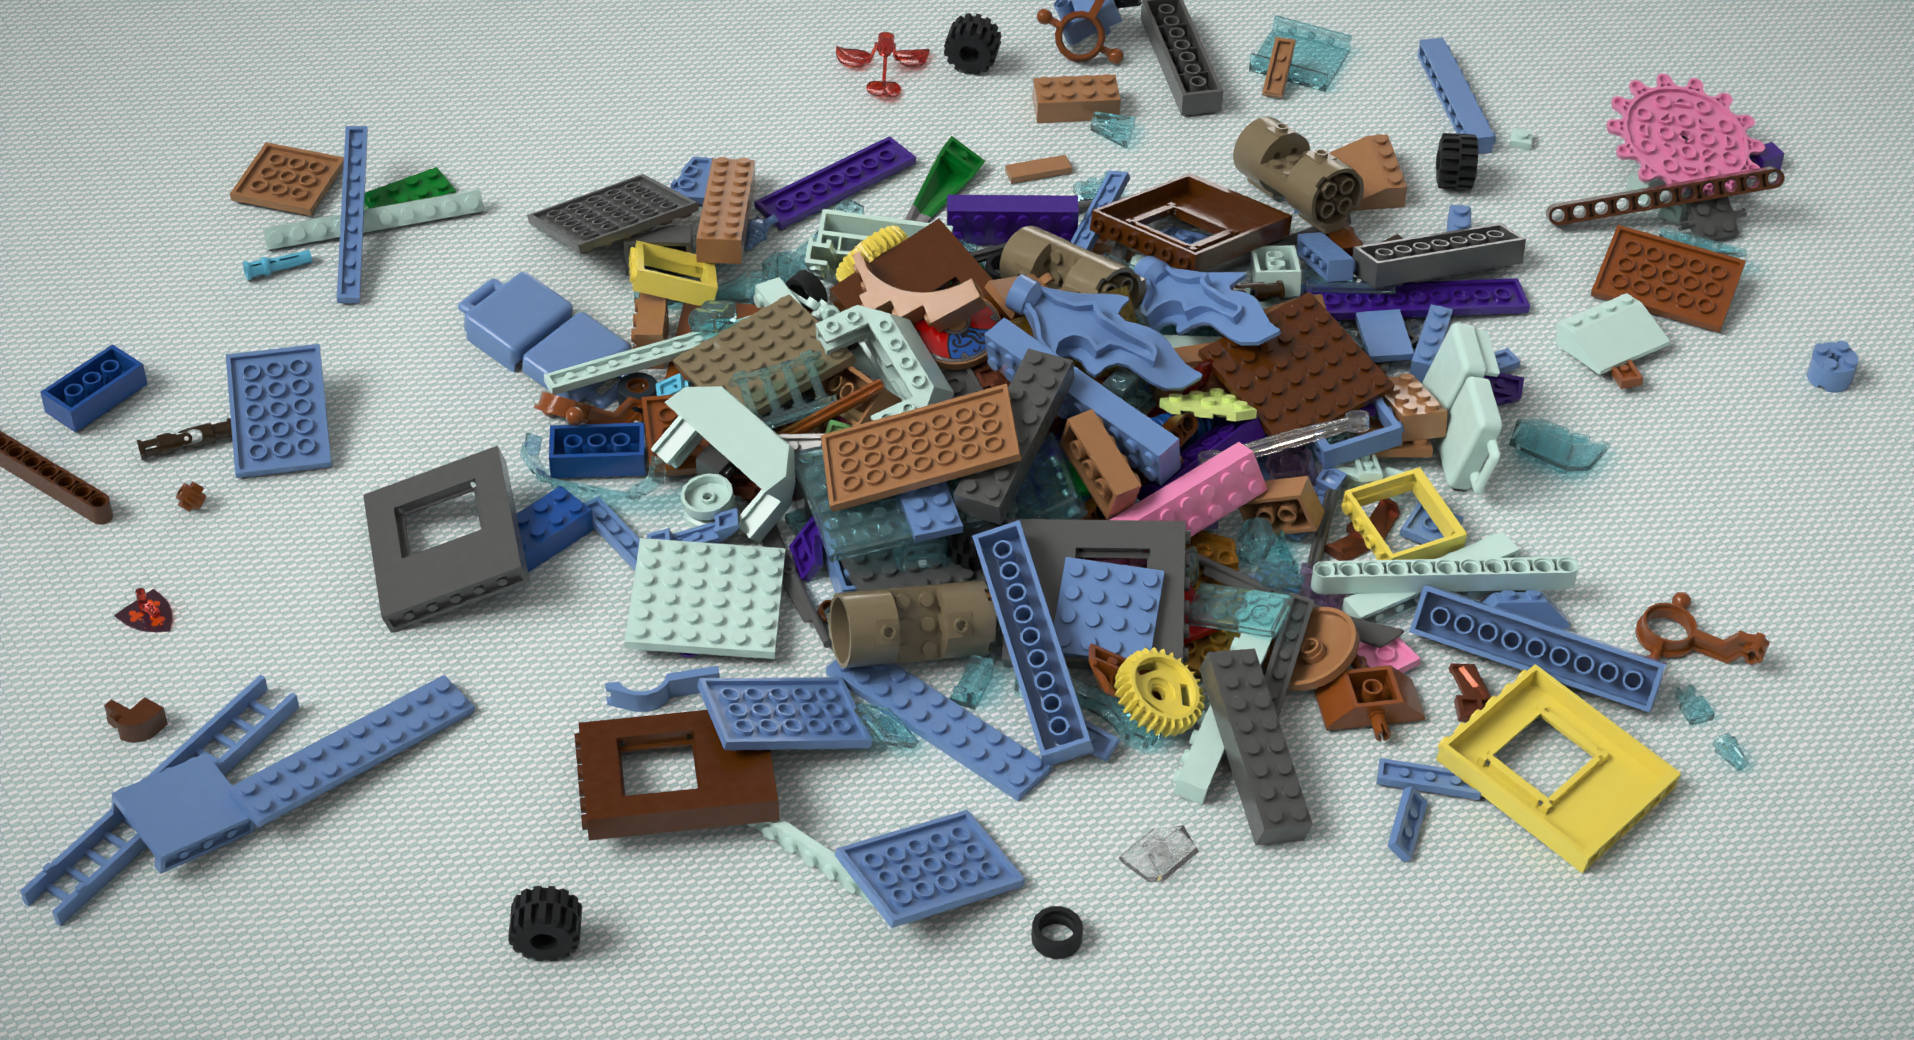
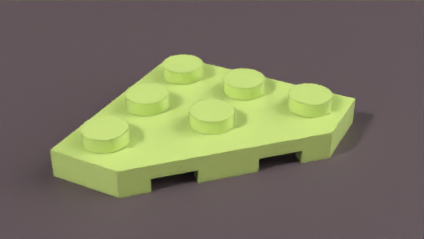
(1208, 404)

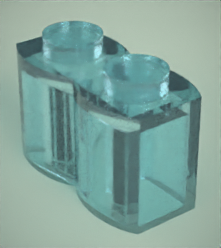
(712, 316)

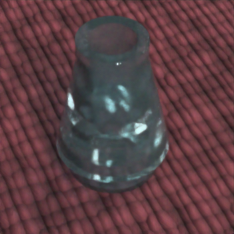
(1730, 750)

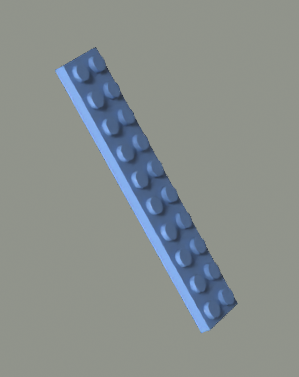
(947, 726)
(350, 751)

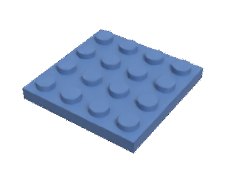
(1107, 607)

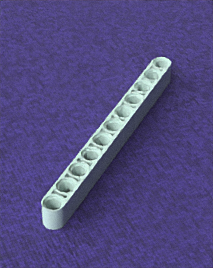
(1447, 574)

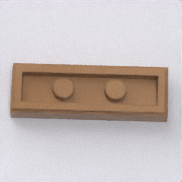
(1279, 67)
(1038, 169)

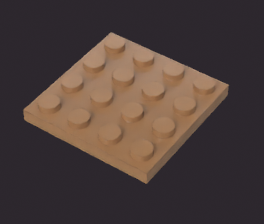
(287, 179)

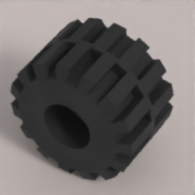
(972, 44)
(1457, 161)
(962, 546)
(545, 923)

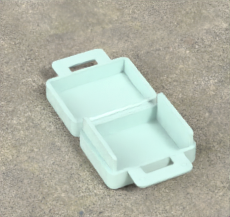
(1472, 411)

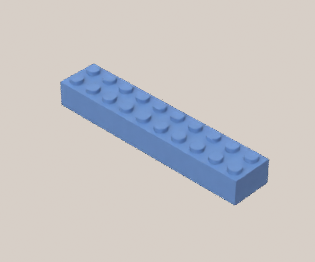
(1136, 436)
(1527, 642)
(1033, 644)

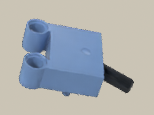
(1082, 28)

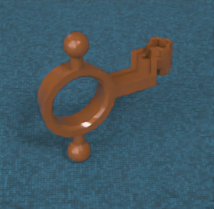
(1114, 55)
(579, 413)
(1726, 650)

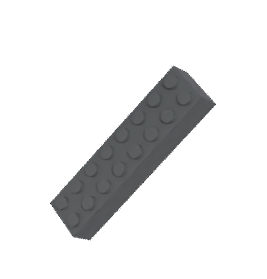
(1182, 56)
(1438, 255)
(1036, 399)
(1255, 747)

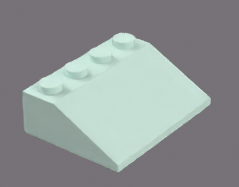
(1611, 334)

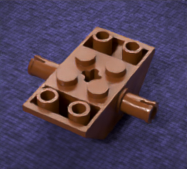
(1369, 699)

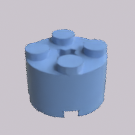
(1832, 366)

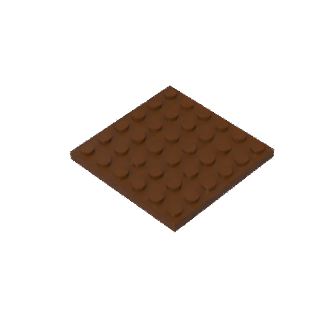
(1301, 375)

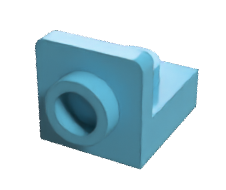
(672, 385)

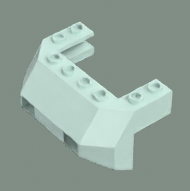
(841, 232)
(893, 352)
(743, 440)

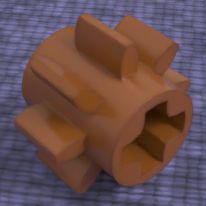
(190, 496)

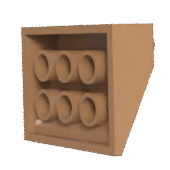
(1379, 168)

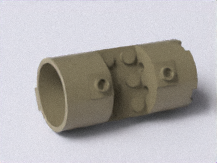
(1312, 182)
(1073, 267)
(911, 624)

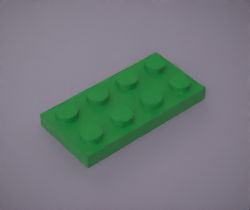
(416, 187)

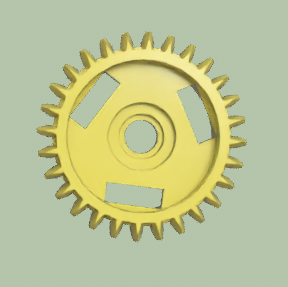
(872, 248)
(1167, 678)

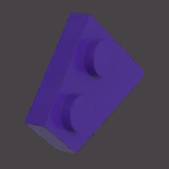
(1506, 388)

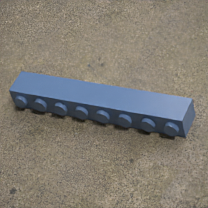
(1455, 92)

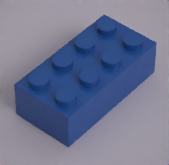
(93, 388)
(597, 450)
(552, 525)

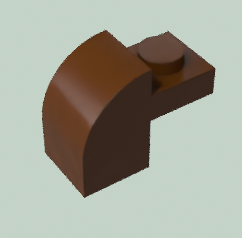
(138, 723)

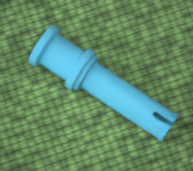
(267, 266)

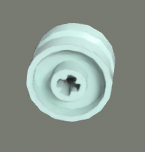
(705, 497)

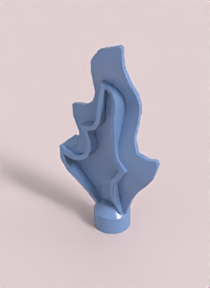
(1201, 300)
(1096, 335)

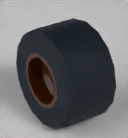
(636, 386)

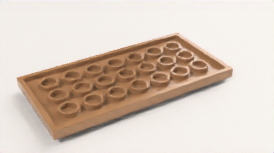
(920, 448)

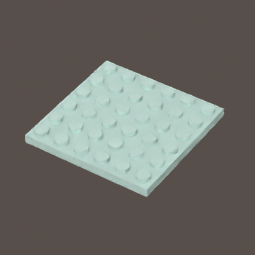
(706, 598)

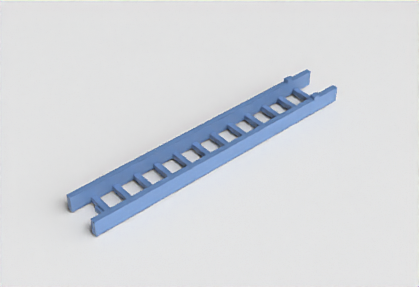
(130, 850)

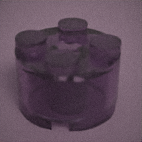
(1291, 464)

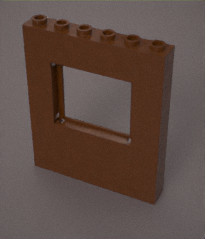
(1235, 220)
(922, 265)
(731, 784)

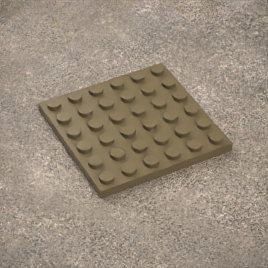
(757, 342)

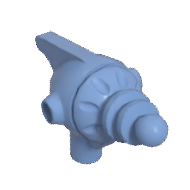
(758, 230)

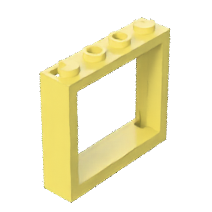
(668, 285)
(1419, 484)

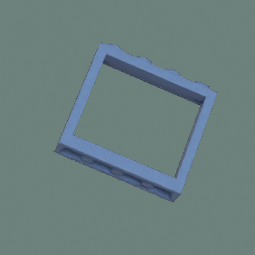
(1361, 445)

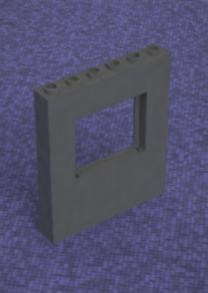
(1166, 542)
(456, 571)

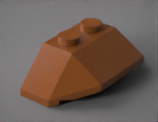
(1106, 666)

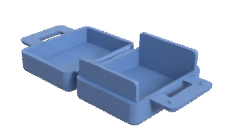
(537, 326)

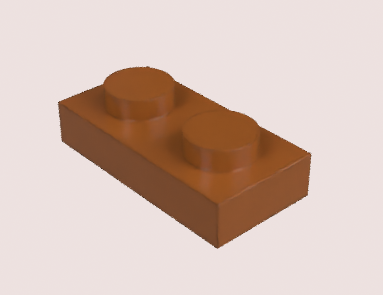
(1627, 375)

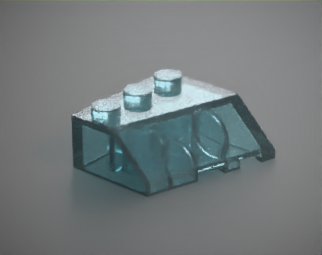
(1556, 446)

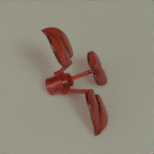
(885, 46)

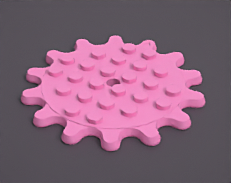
(1663, 114)

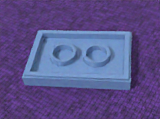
(1384, 335)

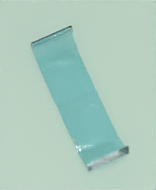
(530, 454)

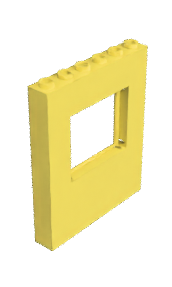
(1589, 808)

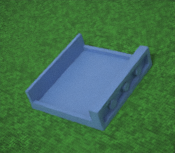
(183, 812)

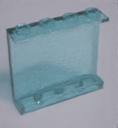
(1316, 55)

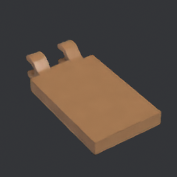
(1000, 287)

